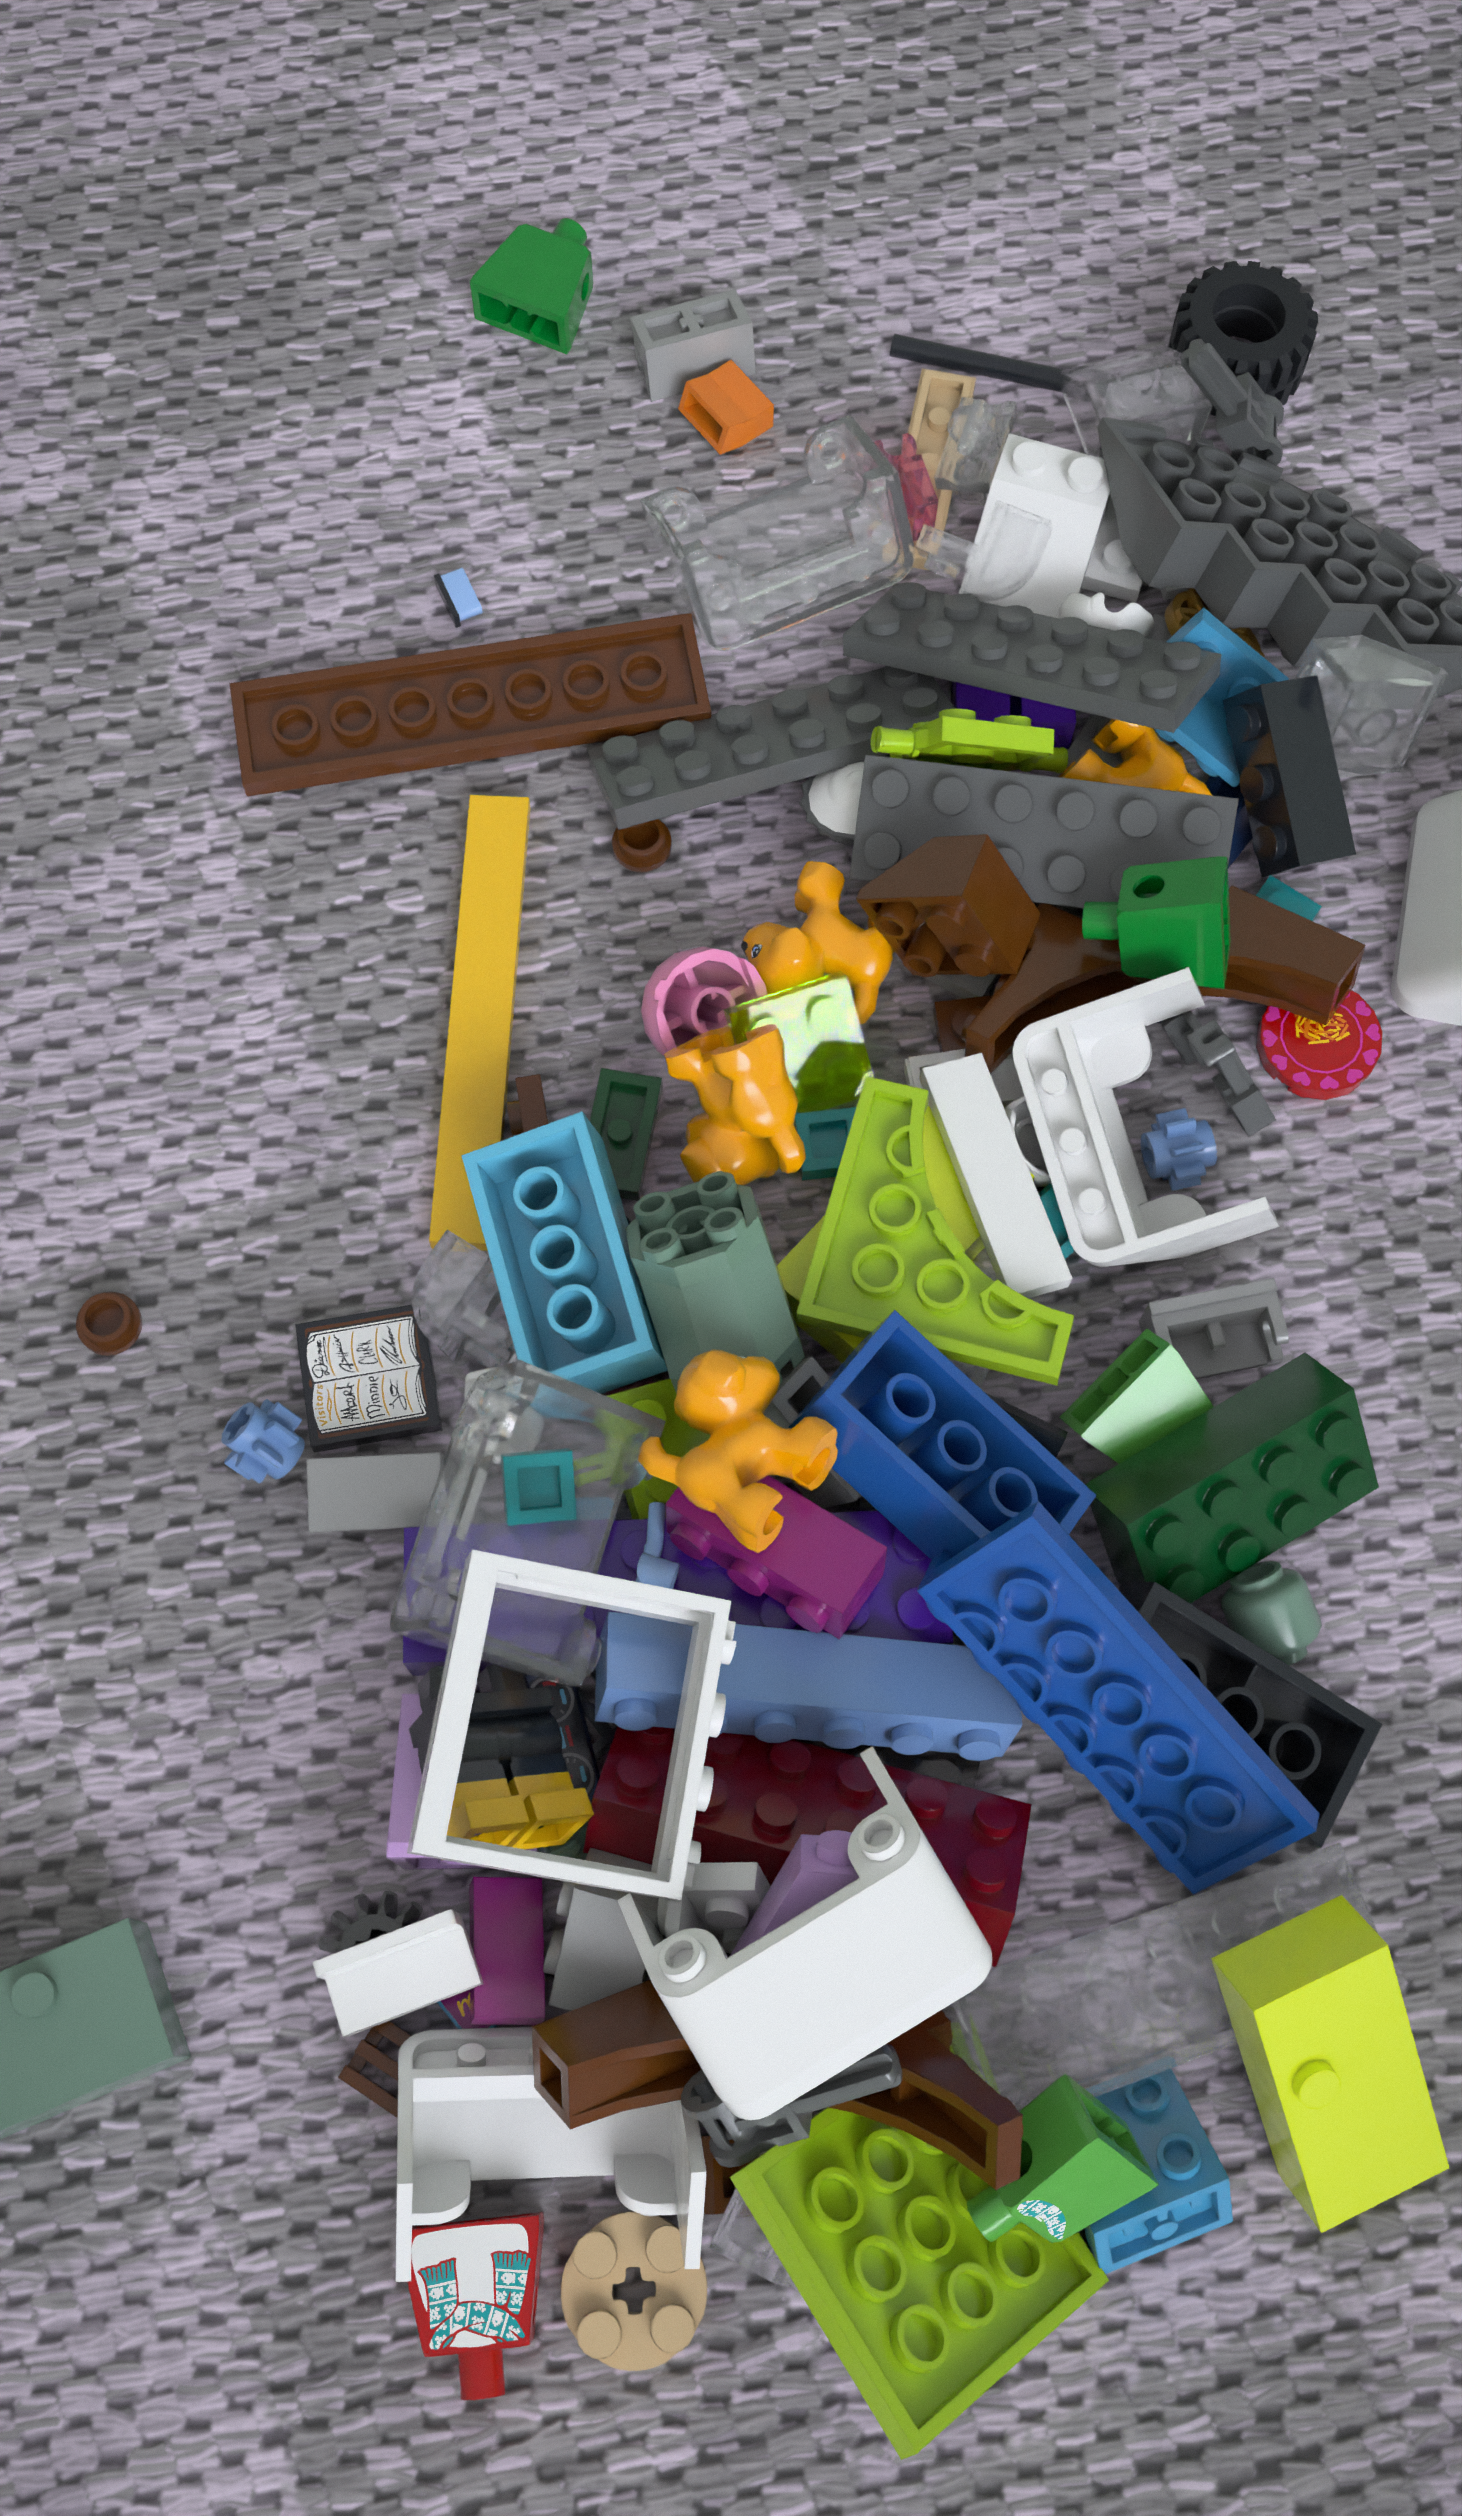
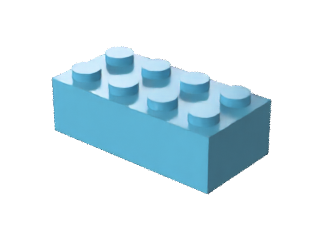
(564, 1255)

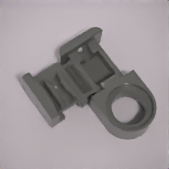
(1234, 1083)

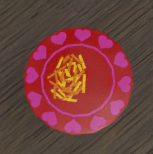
(1317, 1057)

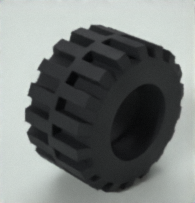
(1255, 307)

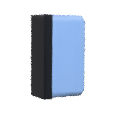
(458, 595)

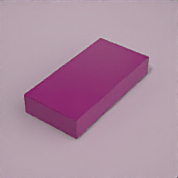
(508, 1950)

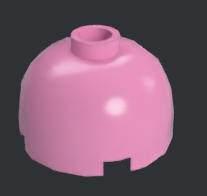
(691, 992)

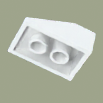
(1062, 488)

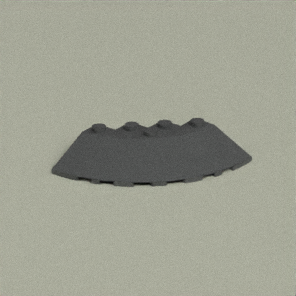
(1273, 551)

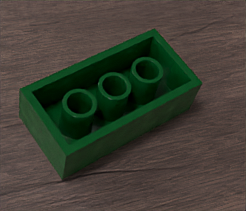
(1236, 1482)

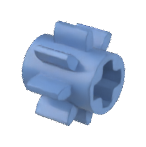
(1178, 1149)
(263, 1441)

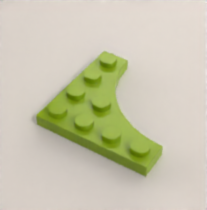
(894, 1251)

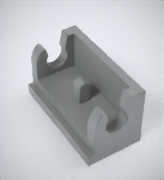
(692, 341)
(1222, 1327)
(370, 1491)

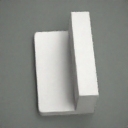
(399, 1972)

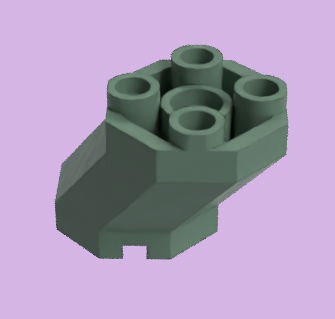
(711, 1275)

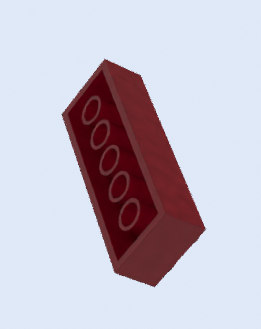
(778, 1791)

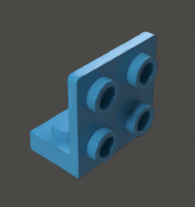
(1241, 668)
(1191, 2180)

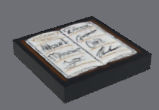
(367, 1378)

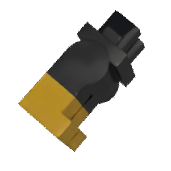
(509, 1766)

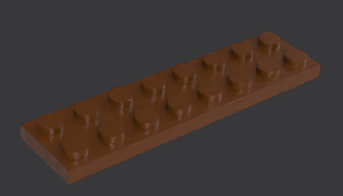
(467, 704)

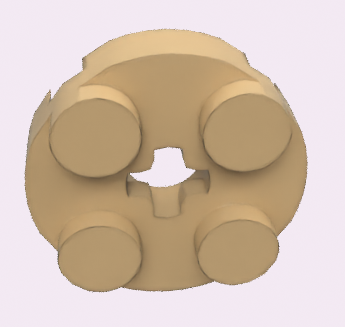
(602, 2322)

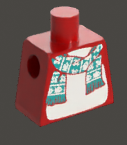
(477, 2293)

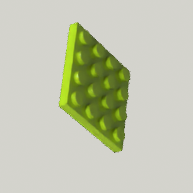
(903, 2274)

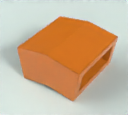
(726, 407)

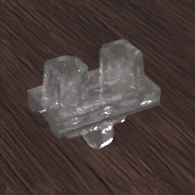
(974, 448)

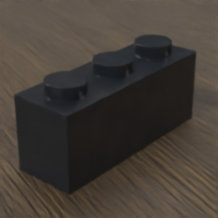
(1289, 775)

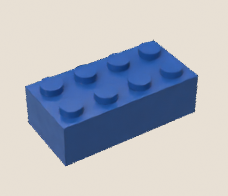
(936, 1445)

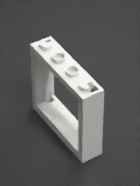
(698, 1718)

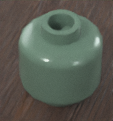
(1272, 1610)

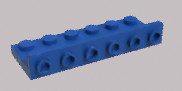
(1116, 1700)

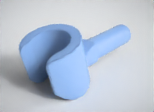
(652, 1568)

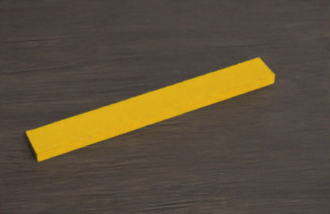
(480, 1005)

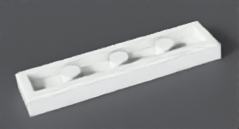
(995, 1177)

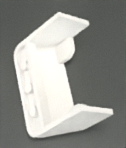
(1430, 924)
(1068, 1081)
(827, 1979)
(476, 2116)

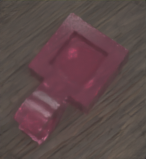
(916, 485)

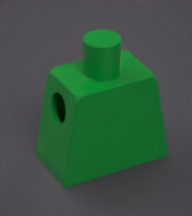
(537, 284)
(1169, 920)

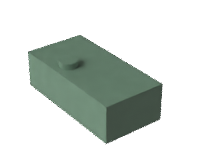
(83, 2024)

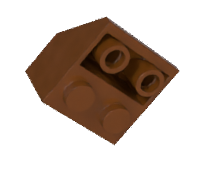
(953, 909)

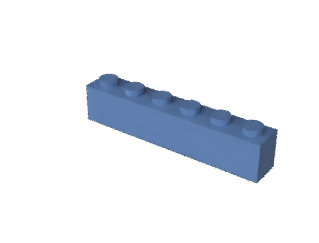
(812, 1688)

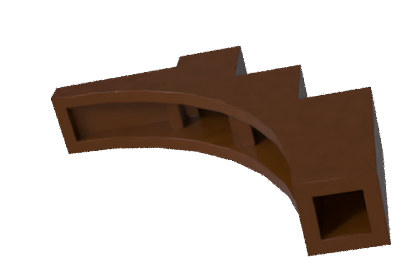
(1271, 962)
(633, 2056)

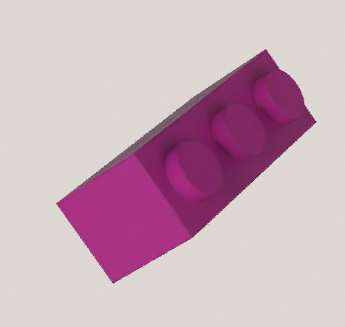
(812, 1567)

